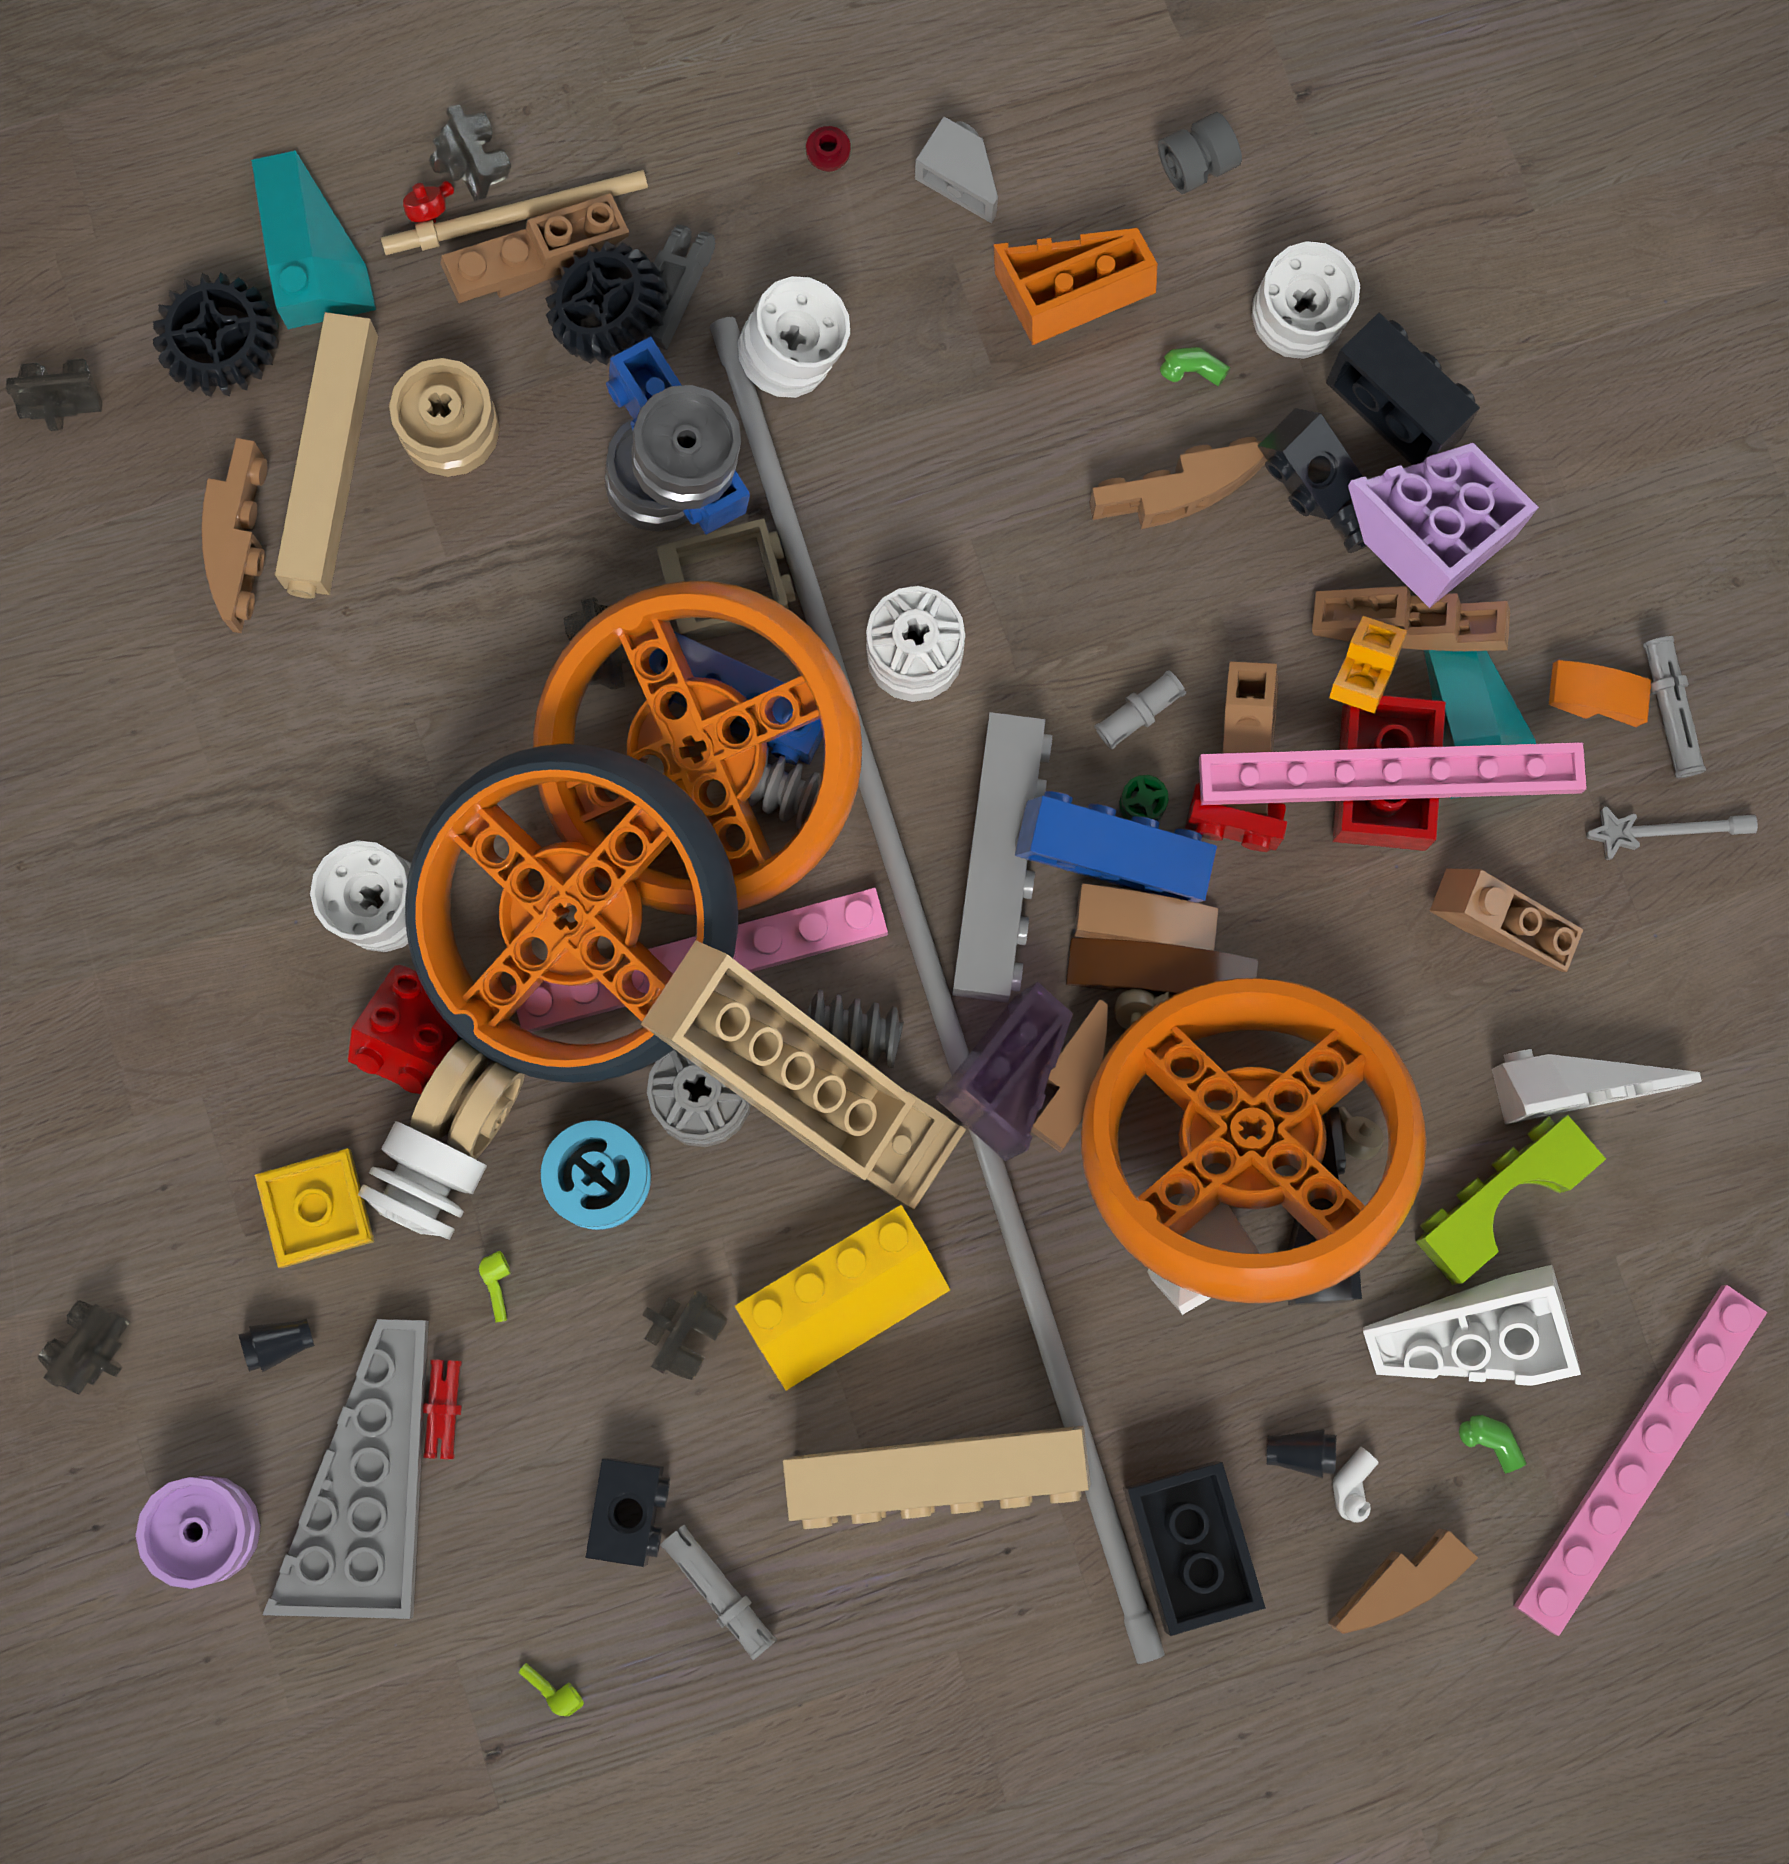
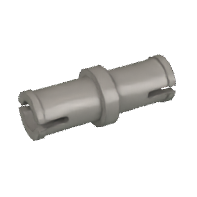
(1140, 709)

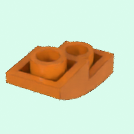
(1602, 690)

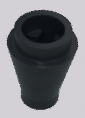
(274, 1343)
(1304, 1452)

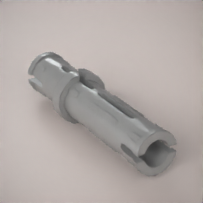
(1674, 706)
(719, 1592)

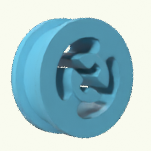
(572, 1204)

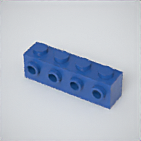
(632, 381)
(710, 664)
(1114, 848)

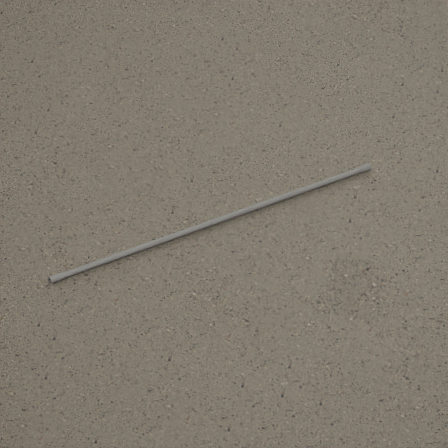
(1137, 1617)

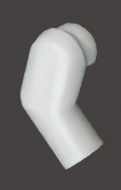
(1349, 1488)

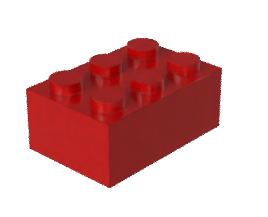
(1390, 822)

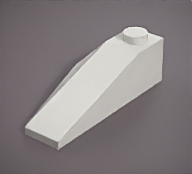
(1558, 1084)
(1491, 1331)

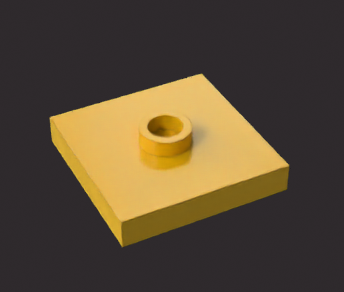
(314, 1208)

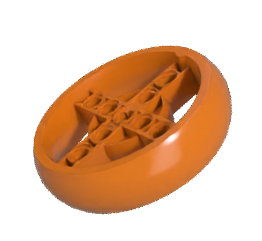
(821, 693)
(1345, 1048)

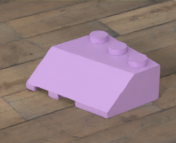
(1439, 518)

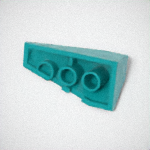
(306, 247)
(1476, 699)

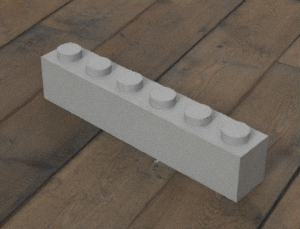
(995, 875)

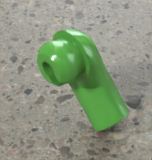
(1193, 360)
(1496, 1436)

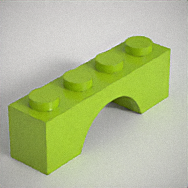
(1464, 1236)

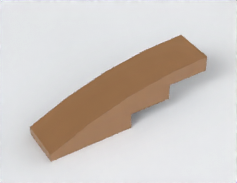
(1441, 627)

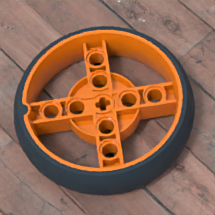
(472, 821)

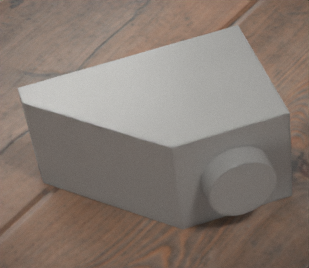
(958, 168)

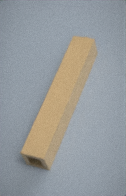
(326, 455)

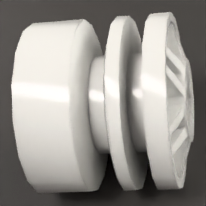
(1309, 275)
(793, 336)
(911, 669)
(345, 893)
(422, 1181)

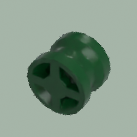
(1142, 792)

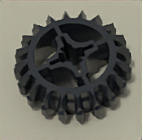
(598, 297)
(181, 336)

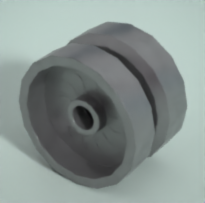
(685, 447)
(626, 493)

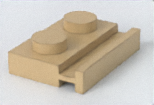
(916, 1154)

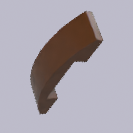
(1150, 965)

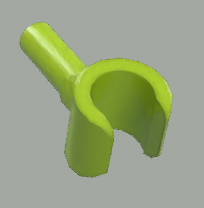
(491, 1270)
(561, 1702)

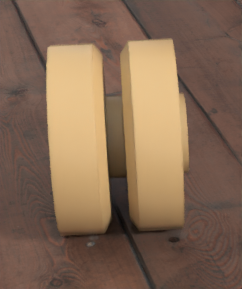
(444, 417)
(466, 1100)

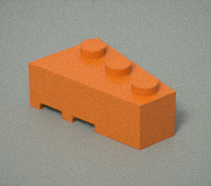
(1074, 280)

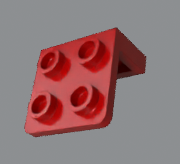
(401, 1033)

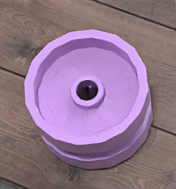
(168, 1525)

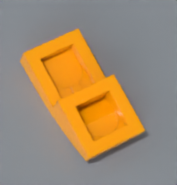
(1368, 664)

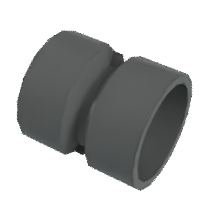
(1194, 154)

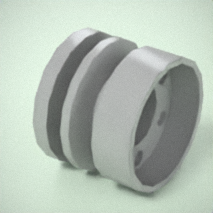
(693, 1123)

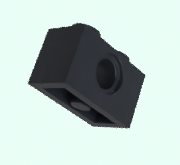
(1289, 450)
(608, 1537)

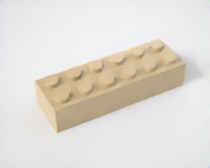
(778, 1059)
(937, 1474)

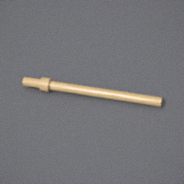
(428, 235)

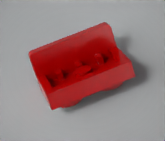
(1252, 829)

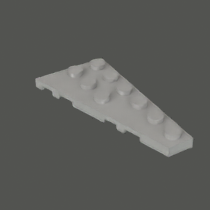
(363, 1510)

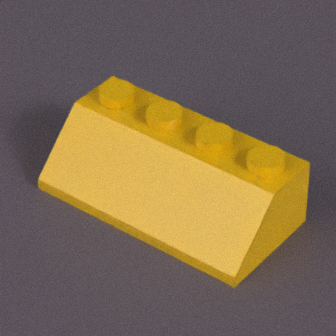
(843, 1297)

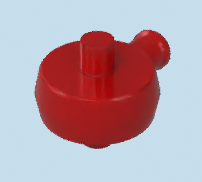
(426, 202)

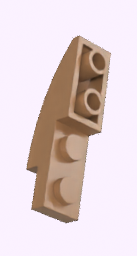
(534, 253)
(1199, 482)
(229, 550)

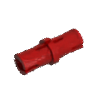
(442, 1409)

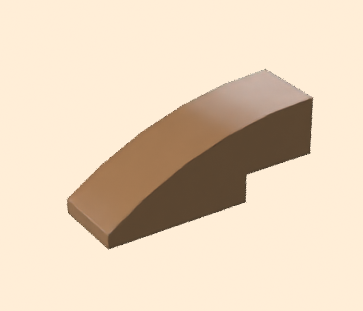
(1144, 917)
(1073, 1079)
(1405, 1584)

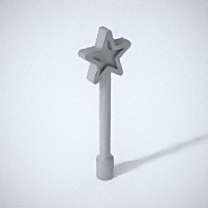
(1621, 833)

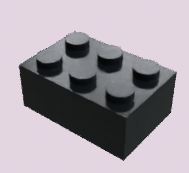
(1401, 391)
(1194, 1548)

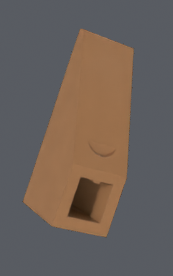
(1250, 714)
(1505, 917)

